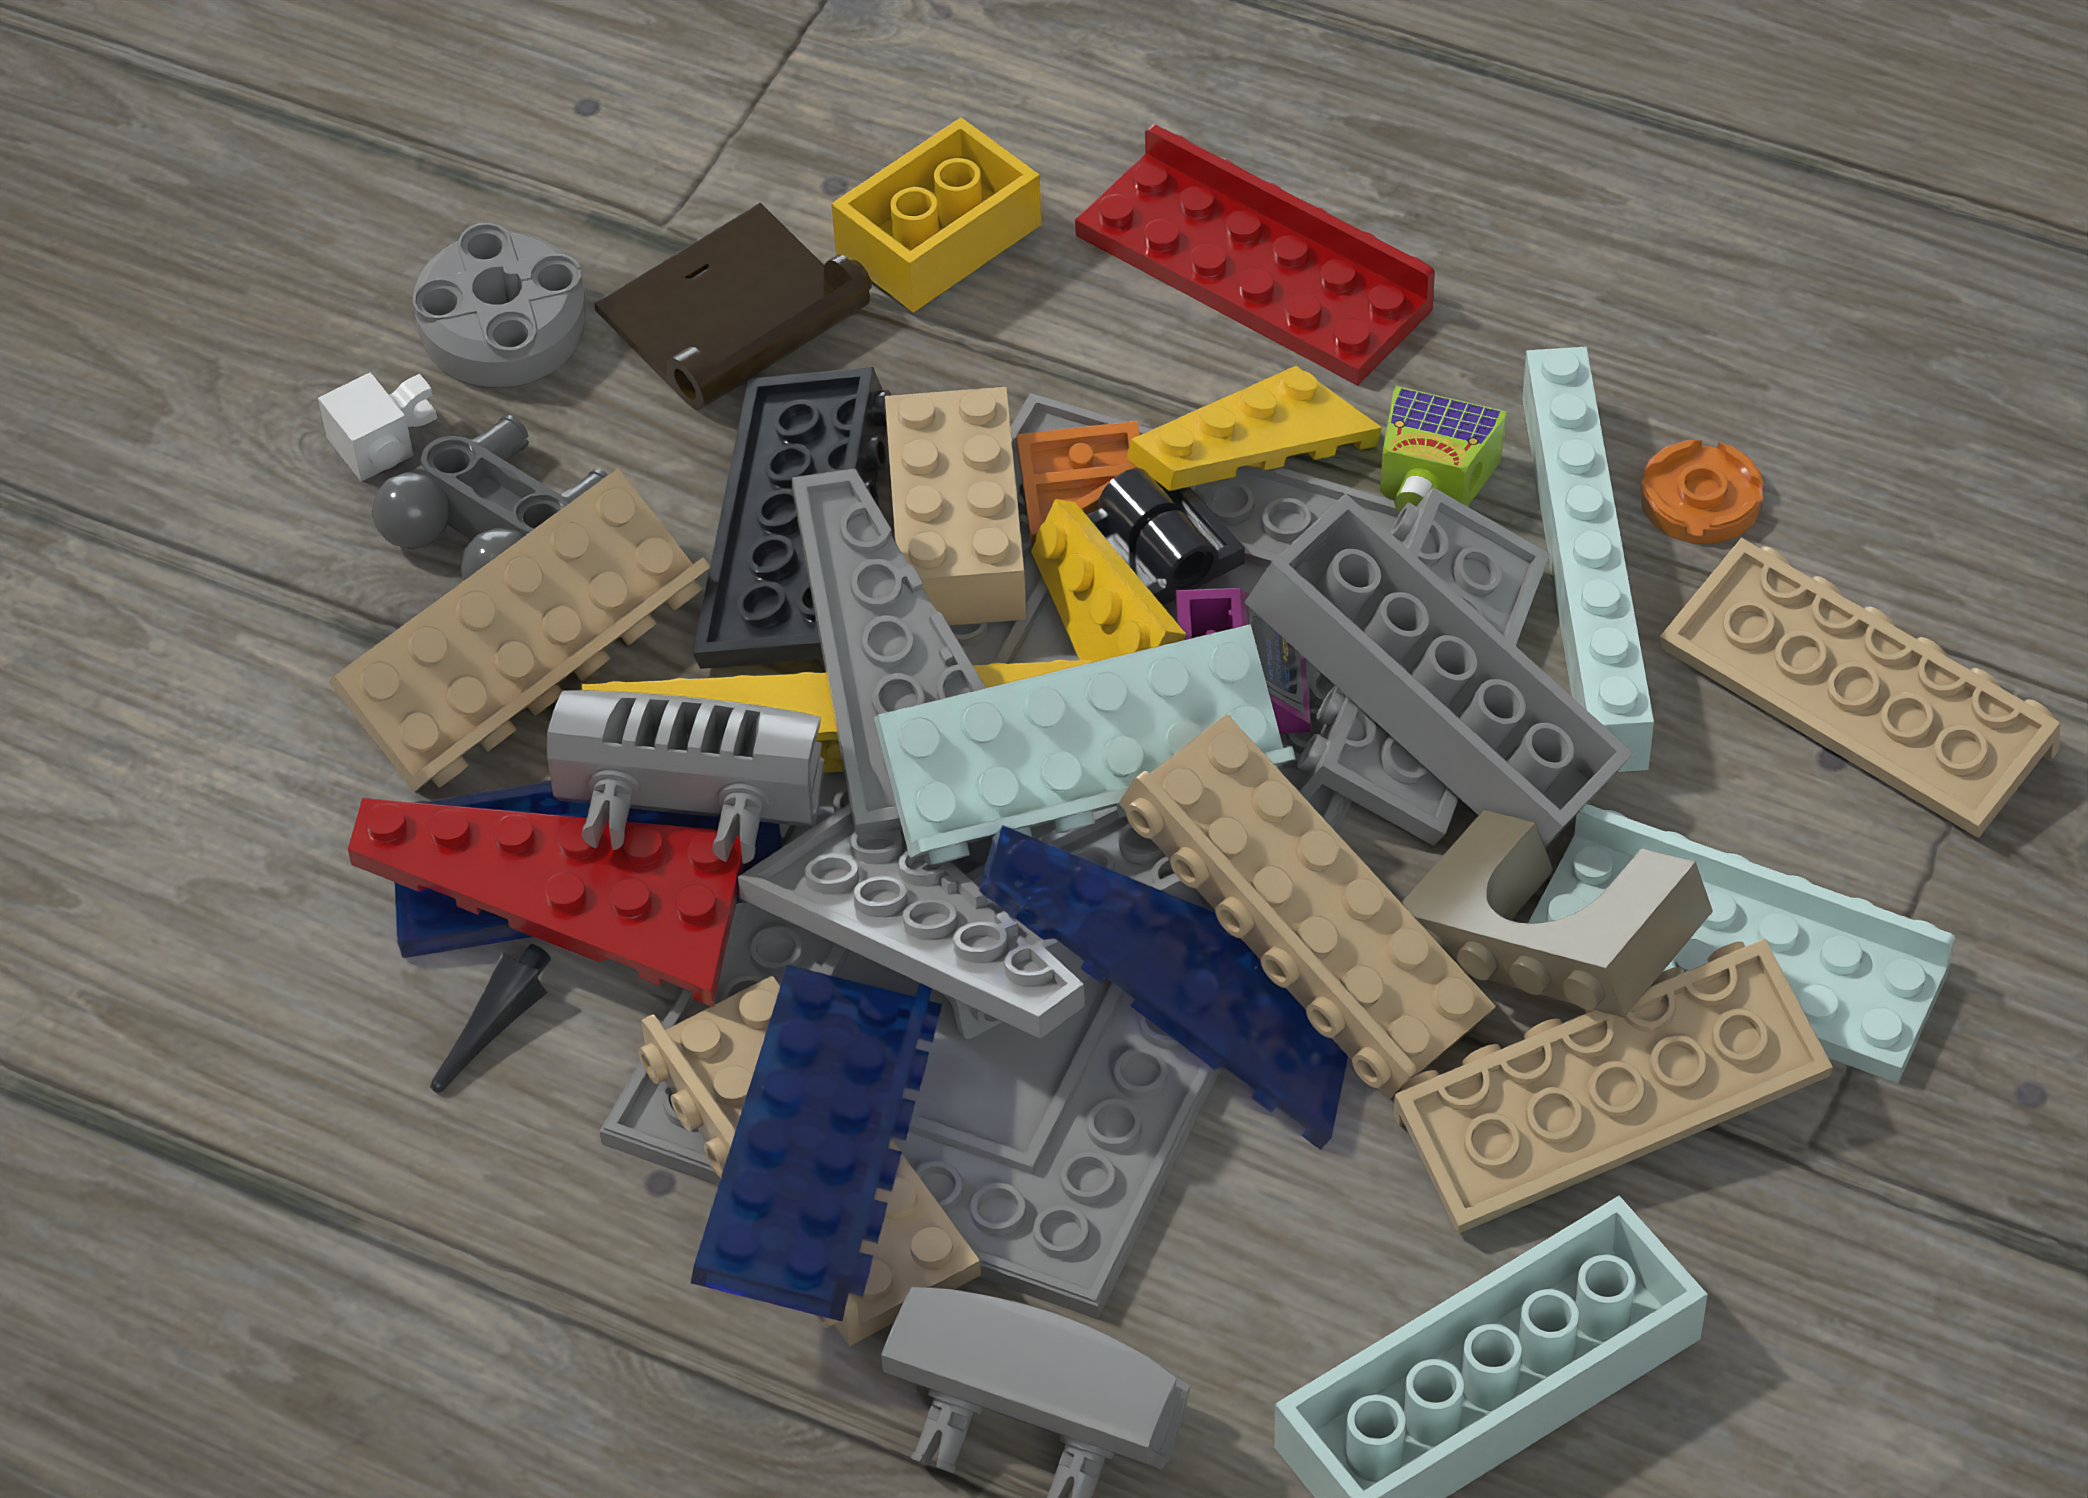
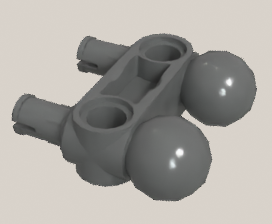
(472, 491)

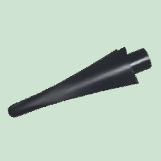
(507, 995)

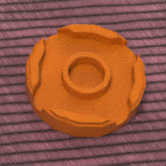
(1701, 492)

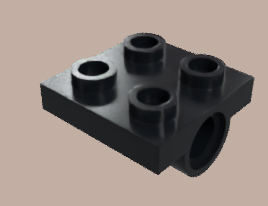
(1165, 534)

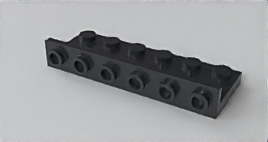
(758, 579)

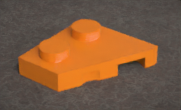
(1071, 466)

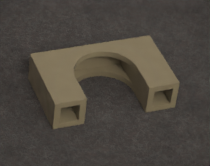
(1592, 958)

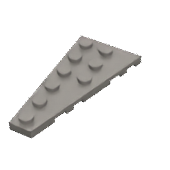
(875, 632)

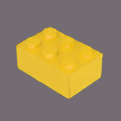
(937, 213)

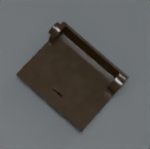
(733, 305)

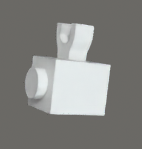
(372, 426)

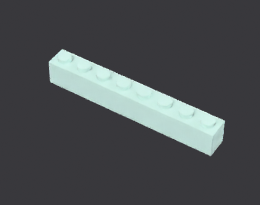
(1586, 548)

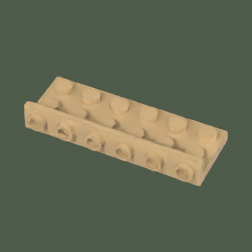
(517, 632)
(1862, 686)
(1305, 906)
(709, 1072)
(1610, 1085)

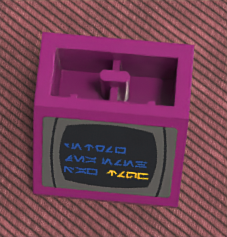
(1284, 668)

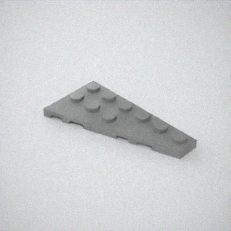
(914, 921)

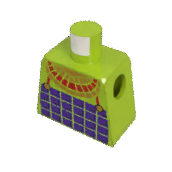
(1439, 446)

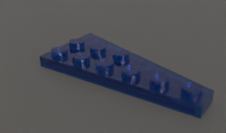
(1180, 971)

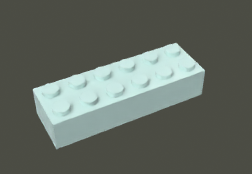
(1494, 1365)

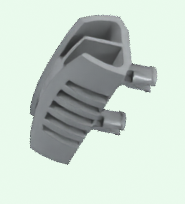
(684, 759)
(1036, 1370)

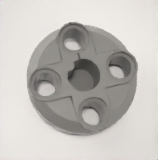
(499, 307)

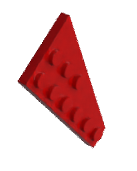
(647, 905)

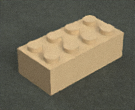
(958, 501)

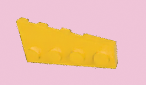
(1254, 429)
(1096, 591)

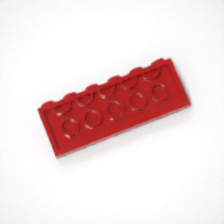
(1260, 256)

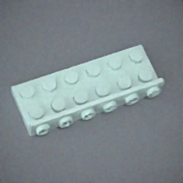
(1065, 740)
(1852, 966)

